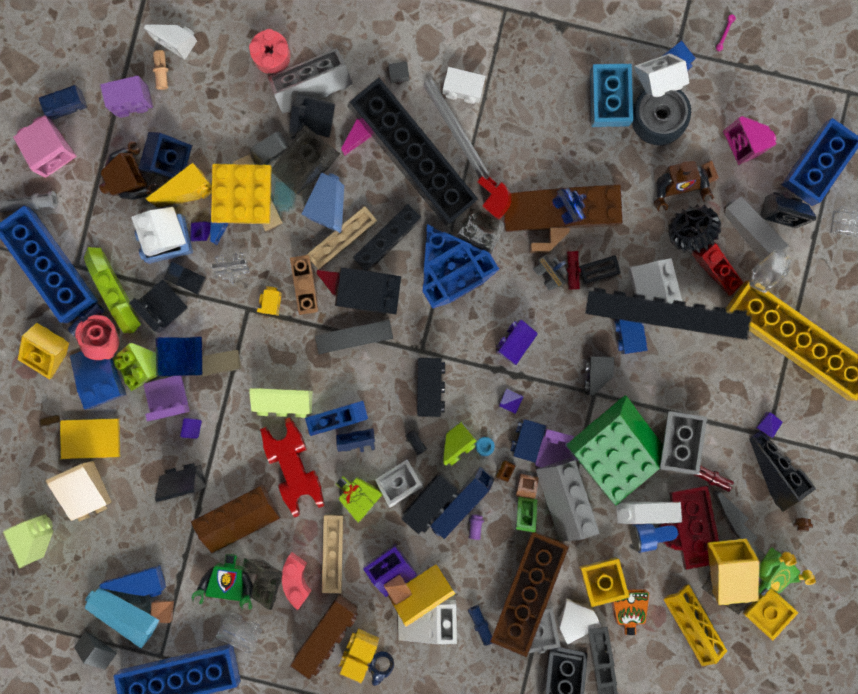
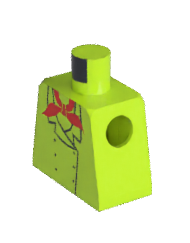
(358, 496)

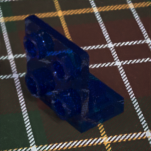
(178, 356)

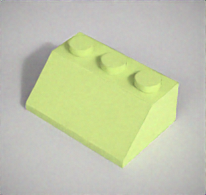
(281, 402)
(29, 539)

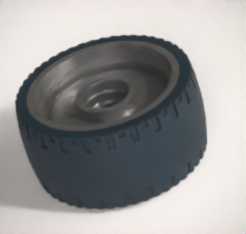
(672, 106)

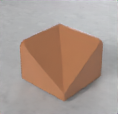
(398, 589)
(162, 610)

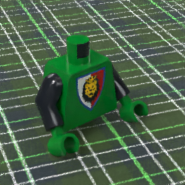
(226, 582)

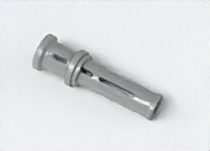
(34, 201)

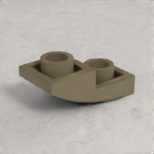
(220, 362)

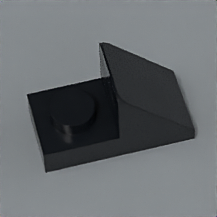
(185, 278)

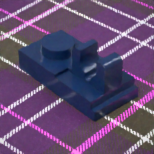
(353, 440)

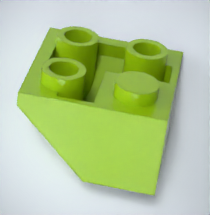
(136, 365)
(456, 442)

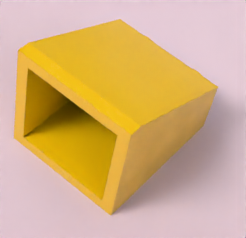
(733, 571)

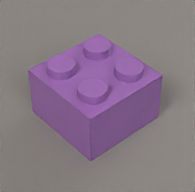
(126, 96)

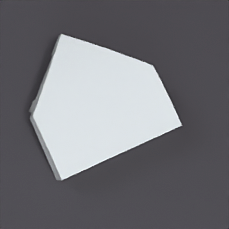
(576, 620)

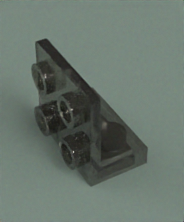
(481, 230)
(266, 581)

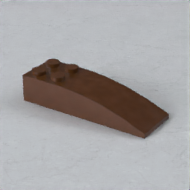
(537, 212)
(530, 593)

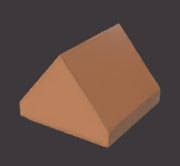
(711, 171)

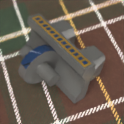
(546, 265)

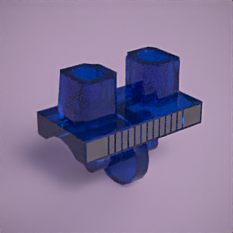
(572, 202)

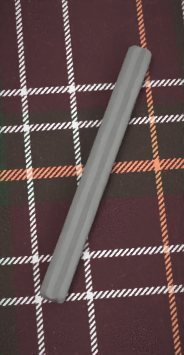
(456, 129)

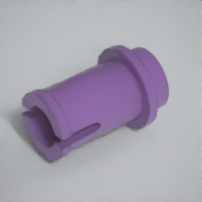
(475, 526)

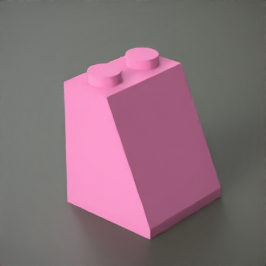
(43, 146)

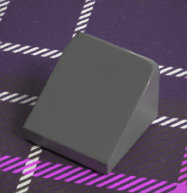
(398, 72)

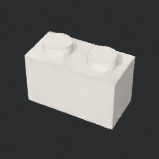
(463, 85)

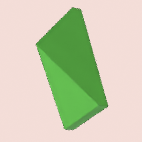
(526, 514)

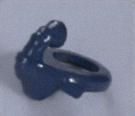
(378, 676)

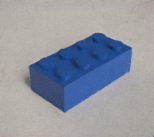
(822, 162)

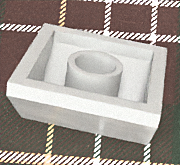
(399, 483)

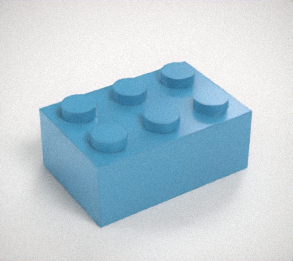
(611, 95)

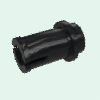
(415, 441)

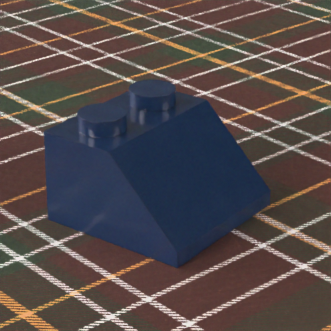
(164, 155)

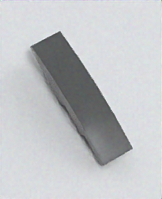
(736, 522)
(602, 661)

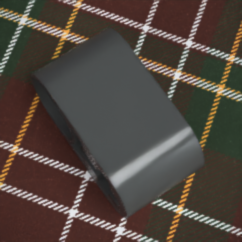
(269, 149)

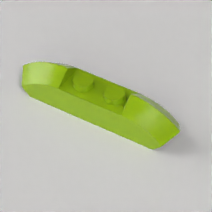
(111, 290)

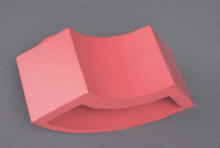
(294, 581)

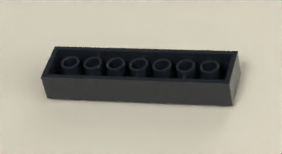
(412, 151)
(669, 315)

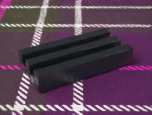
(584, 274)

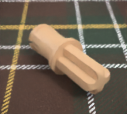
(160, 70)

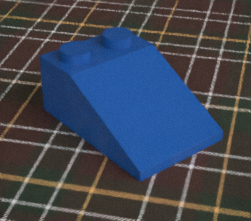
(96, 380)

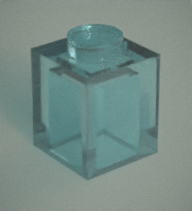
(284, 197)

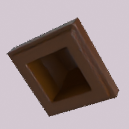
(504, 470)

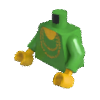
(779, 571)

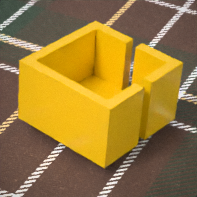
(360, 653)

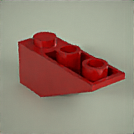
(719, 268)

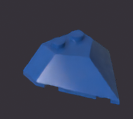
(453, 267)

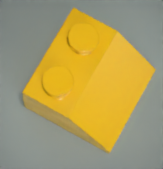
(42, 350)
(604, 581)

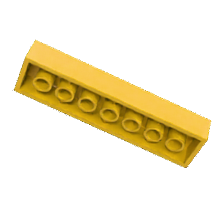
(799, 340)

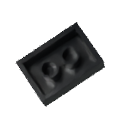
(430, 387)
(429, 503)

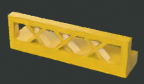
(694, 628)

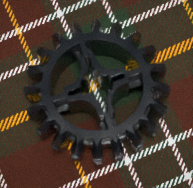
(687, 238)

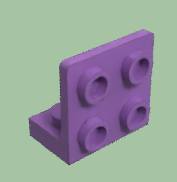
(166, 398)
(553, 448)

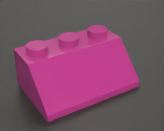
(748, 139)

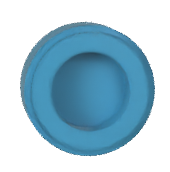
(485, 446)

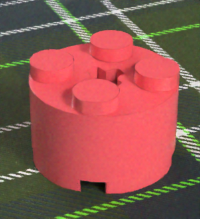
(270, 41)
(97, 337)

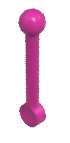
(719, 47)

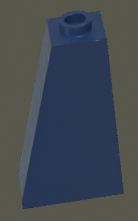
(467, 498)

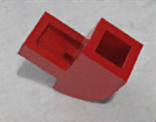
(500, 197)

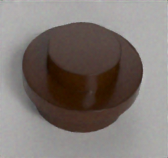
(803, 524)

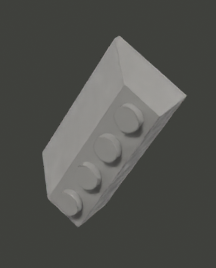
(310, 78)
(567, 500)

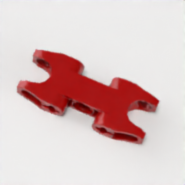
(297, 480)

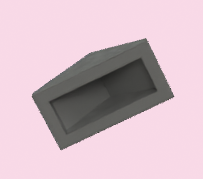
(94, 652)

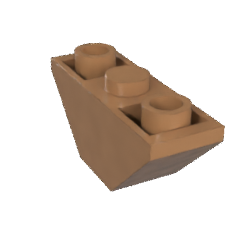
(304, 284)

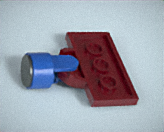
(688, 536)

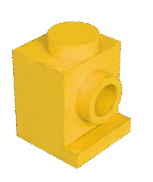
(270, 301)

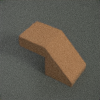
(555, 237)

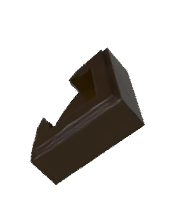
(49, 420)

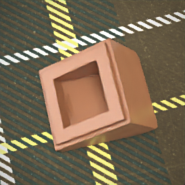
(527, 486)

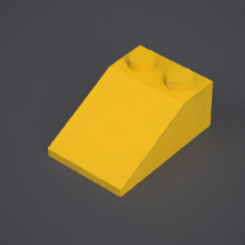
(184, 187)

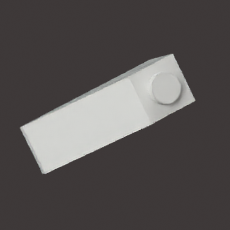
(648, 512)

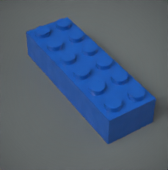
(46, 265)
(189, 673)

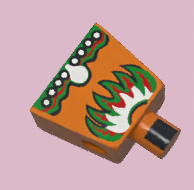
(631, 610)

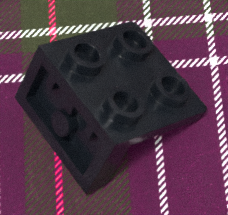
(313, 113)
(159, 306)

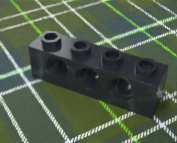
(387, 238)

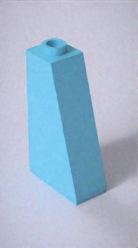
(121, 616)

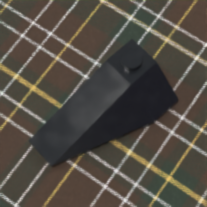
(783, 481)

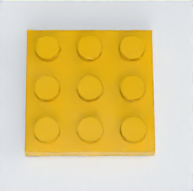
(241, 193)

